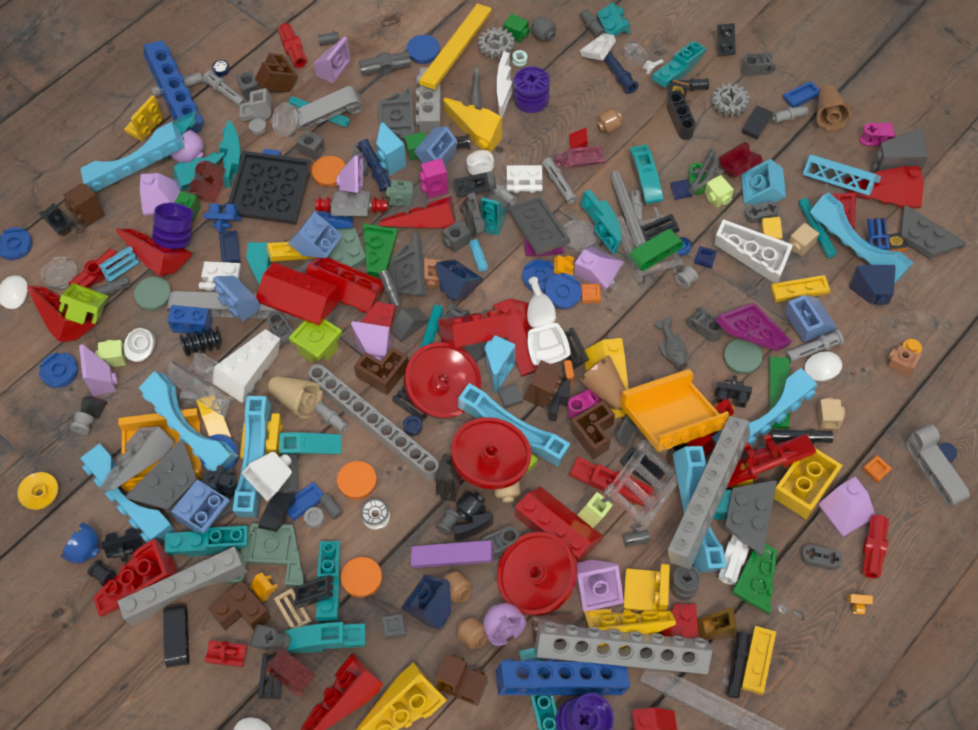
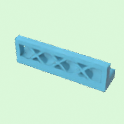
(843, 168)

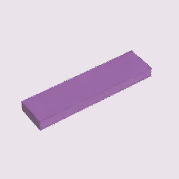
(452, 554)

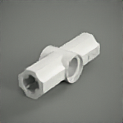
(735, 558)

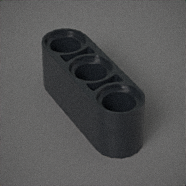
(681, 115)
(176, 636)

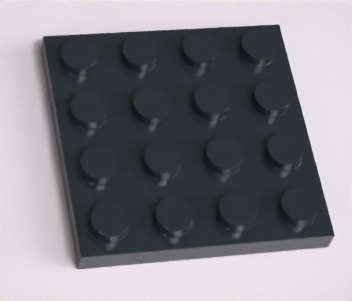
(270, 187)

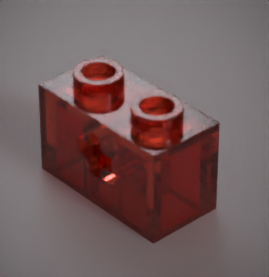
(207, 181)
(290, 672)

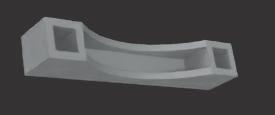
(150, 600)

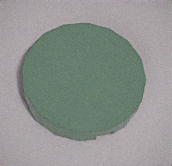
(152, 293)
(742, 356)

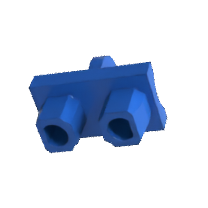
(214, 213)

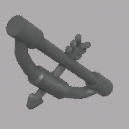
(710, 173)

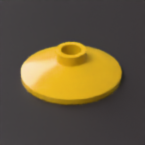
(33, 485)

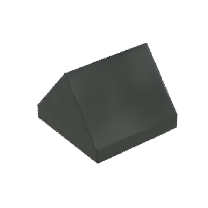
(93, 406)

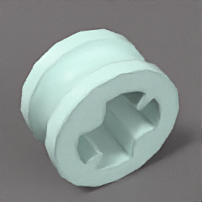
(519, 53)

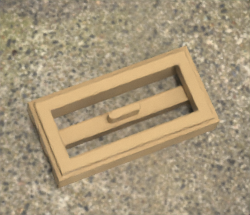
(284, 596)

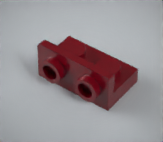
(739, 160)

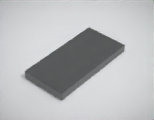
(539, 225)

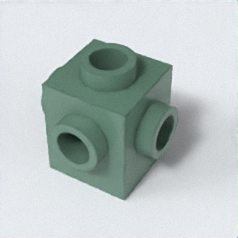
(400, 193)

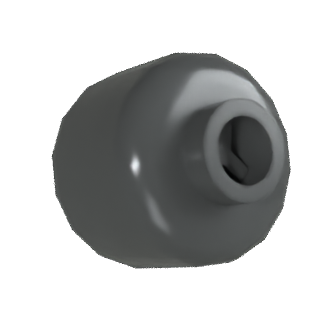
(543, 29)

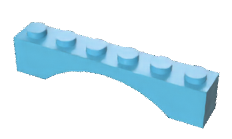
(161, 144)
(832, 215)
(796, 390)
(162, 394)
(256, 420)
(542, 443)
(689, 469)
(149, 521)

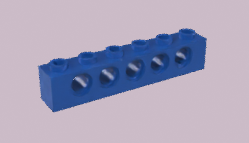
(171, 83)
(510, 684)

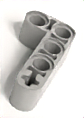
(331, 105)
(936, 466)

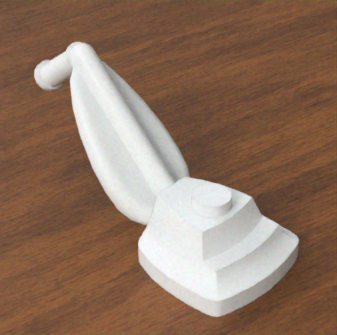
(547, 338)

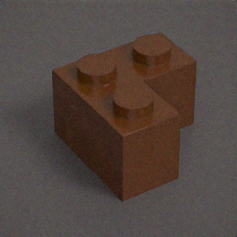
(276, 74)
(84, 204)
(384, 373)
(543, 384)
(590, 428)
(237, 604)
(459, 681)

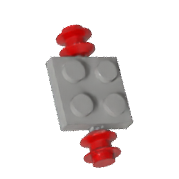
(351, 204)

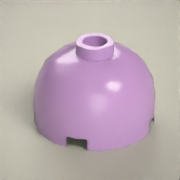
(193, 148)
(503, 622)

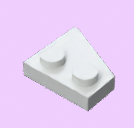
(599, 47)

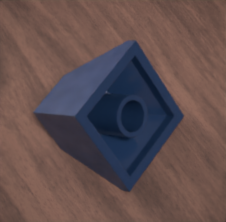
(456, 279)
(874, 283)
(430, 602)

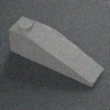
(143, 450)

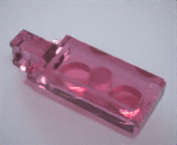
(580, 157)

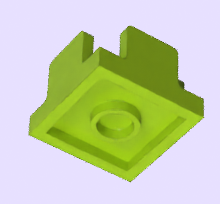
(80, 301)
(316, 341)

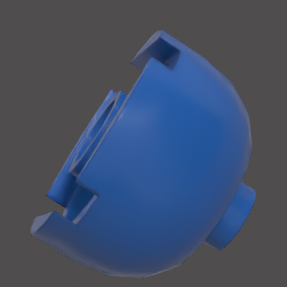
(82, 545)

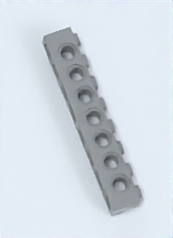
(709, 492)
(632, 656)

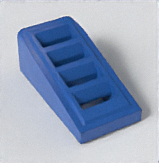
(337, 222)

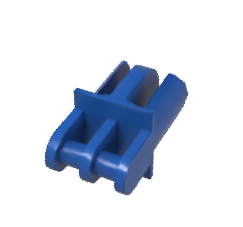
(878, 231)

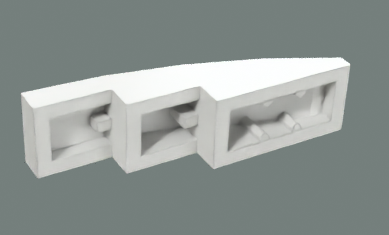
(504, 83)

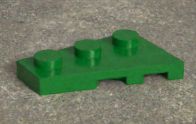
(378, 247)
(756, 580)

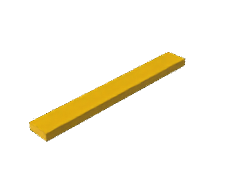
(455, 46)

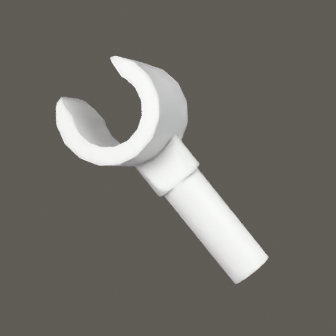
(651, 65)

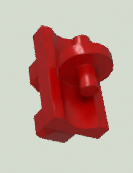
(226, 653)

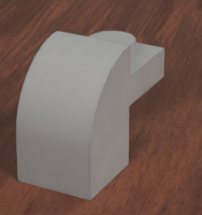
(258, 107)

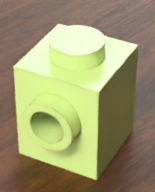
(718, 191)
(112, 353)
(594, 510)

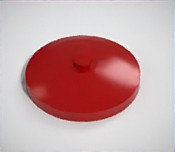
(438, 377)
(490, 453)
(537, 573)

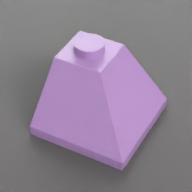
(333, 61)
(351, 176)
(156, 190)
(597, 267)
(372, 339)
(97, 373)
(848, 507)
(598, 584)

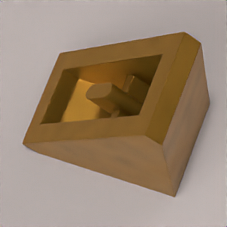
(718, 625)

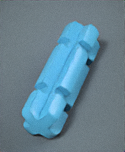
(478, 255)

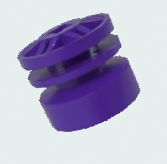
(531, 89)
(172, 225)
(585, 713)

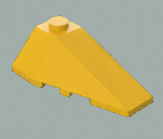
(481, 125)
(615, 350)
(645, 623)
(405, 701)

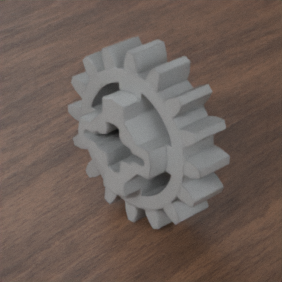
(495, 42)
(730, 100)

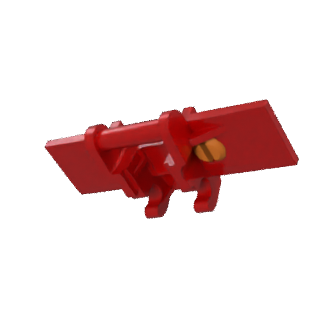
(771, 457)

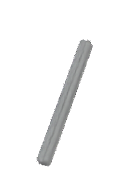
(628, 209)

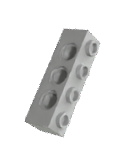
(428, 106)

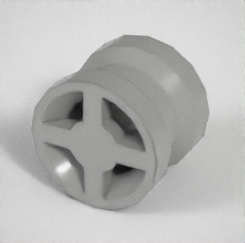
(686, 277)
(81, 423)

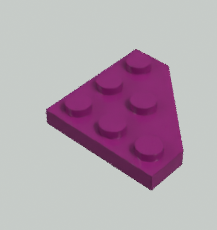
(754, 326)

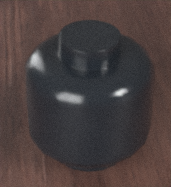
(470, 505)

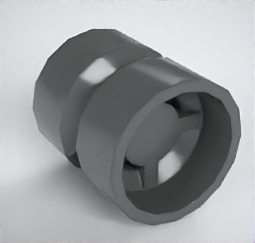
(685, 583)

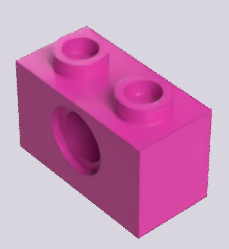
(434, 178)

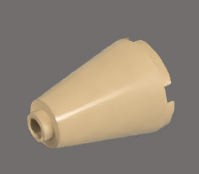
(296, 394)

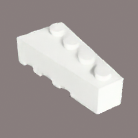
(754, 249)
(246, 365)

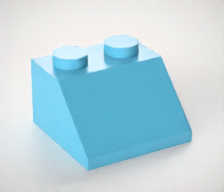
(390, 150)
(763, 183)
(499, 360)

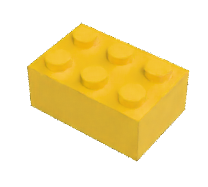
(807, 483)

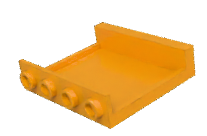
(671, 411)
(130, 425)

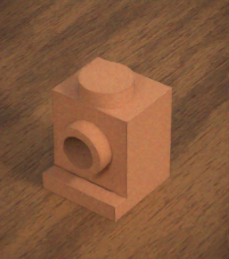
(430, 269)
(903, 360)

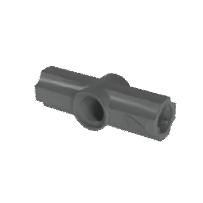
(385, 63)

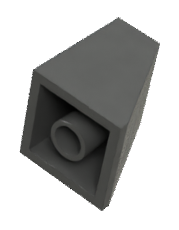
(901, 151)

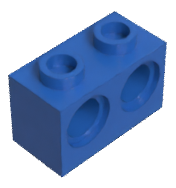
(189, 319)

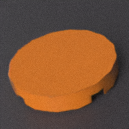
(326, 170)
(356, 480)
(361, 577)

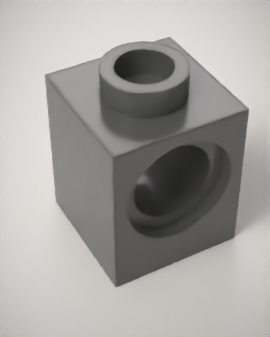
(247, 83)
(310, 145)
(456, 230)

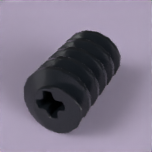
(200, 342)

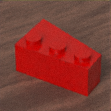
(473, 328)

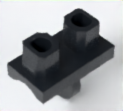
(726, 39)
(57, 220)
(734, 390)
(220, 481)
(121, 546)

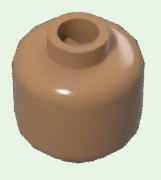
(610, 120)
(459, 586)
(472, 633)

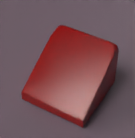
(578, 139)

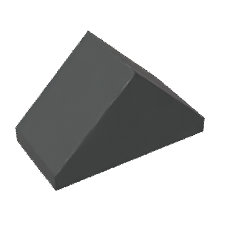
(408, 322)

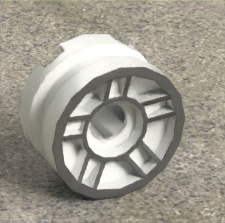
(376, 506)

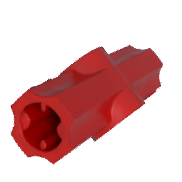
(292, 45)
(92, 272)
(875, 546)

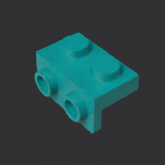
(613, 20)

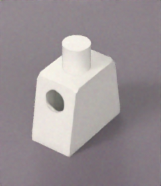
(268, 473)

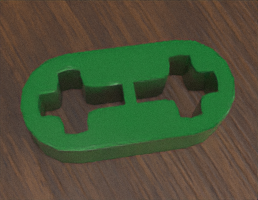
(692, 177)

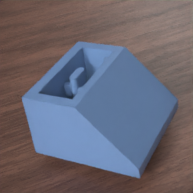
(437, 145)
(315, 237)
(236, 297)
(809, 317)
(199, 507)

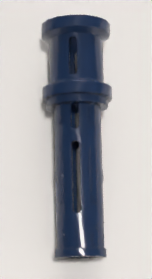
(623, 77)
(377, 174)

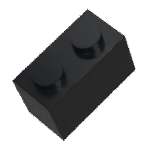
(475, 183)

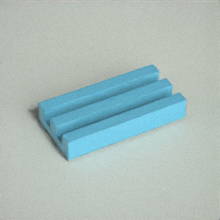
(132, 263)

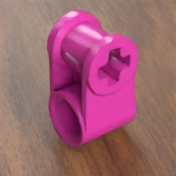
(878, 133)
(583, 402)

